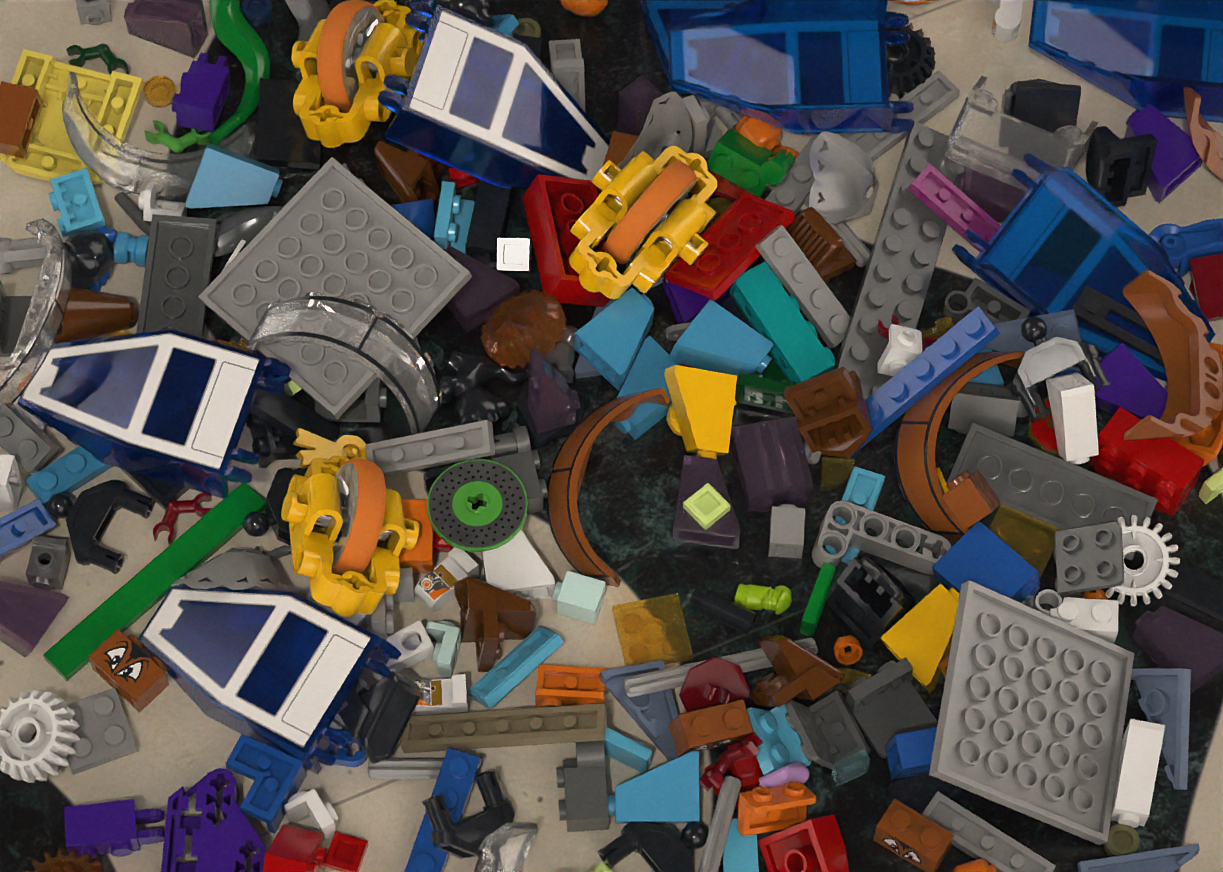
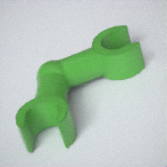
(176, 144)

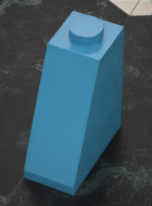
(231, 180)
(616, 336)
(722, 344)
(645, 375)
(660, 795)

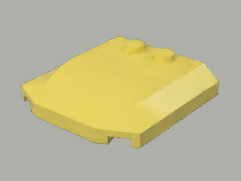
(107, 97)

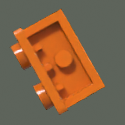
(568, 686)
(773, 808)

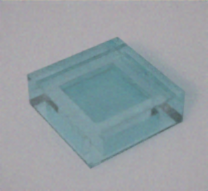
(850, 767)

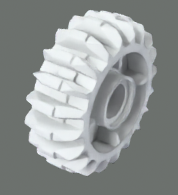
(1155, 565)
(54, 727)

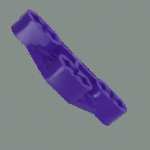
(215, 847)

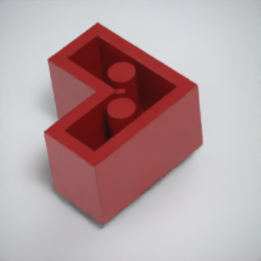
(295, 851)

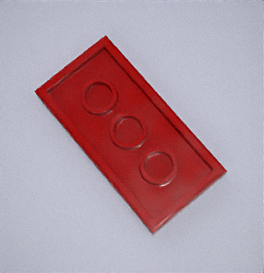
(730, 246)

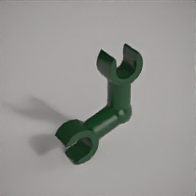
(101, 51)

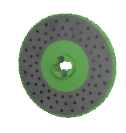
(488, 526)

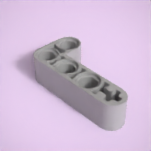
(882, 545)

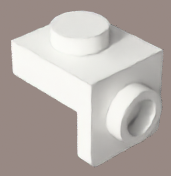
(151, 206)
(902, 348)
(321, 814)

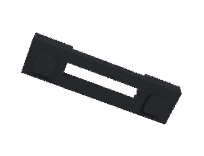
(1093, 310)

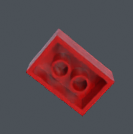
(1149, 466)

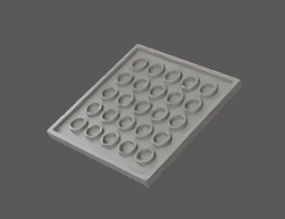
(339, 243)
(1032, 713)

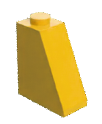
(702, 408)
(925, 635)

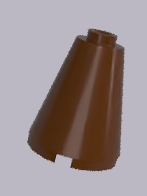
(94, 315)

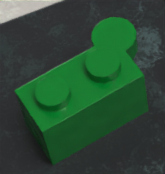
(748, 164)

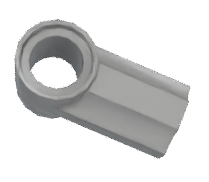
(20, 254)

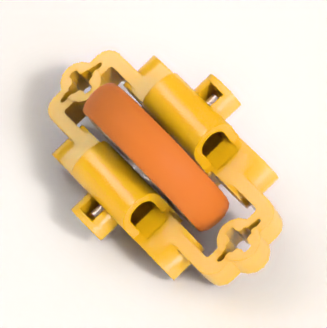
(347, 66)
(643, 217)
(347, 533)

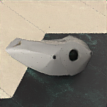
(663, 129)
(842, 180)
(231, 567)

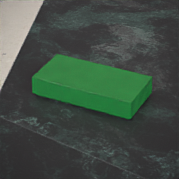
(817, 599)

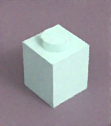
(580, 597)

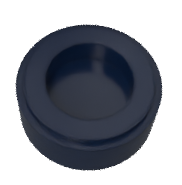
(257, 11)

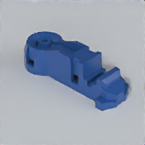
(1189, 241)

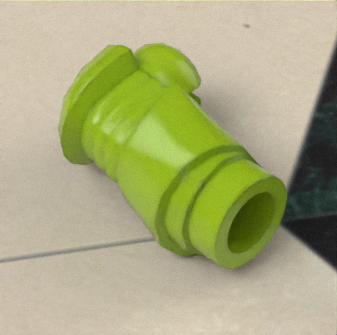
(763, 597)

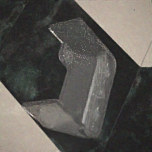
(997, 142)

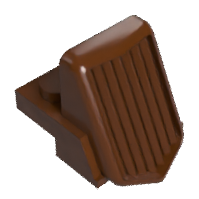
(409, 172)
(820, 245)
(831, 412)
(491, 617)
(798, 673)

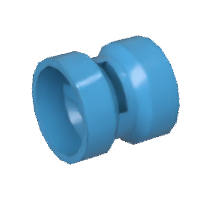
(131, 249)

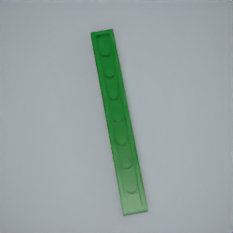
(154, 580)

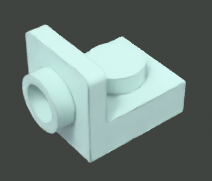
(447, 646)

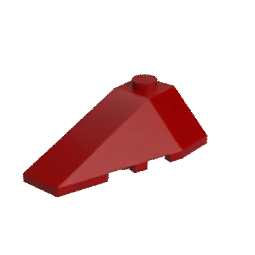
(806, 848)

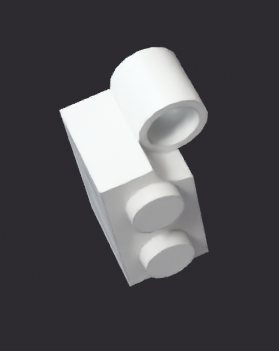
(1090, 615)

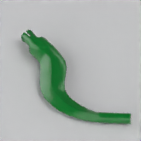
(249, 48)

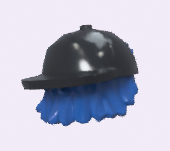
(91, 257)

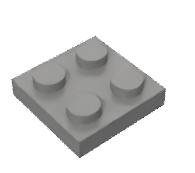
(102, 732)

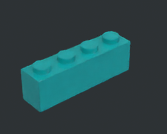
(780, 321)

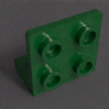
(765, 389)

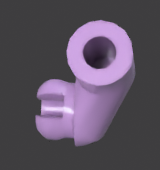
(792, 772)

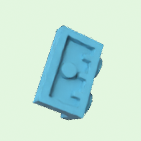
(77, 203)
(452, 218)
(779, 740)

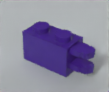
(202, 94)
(110, 828)

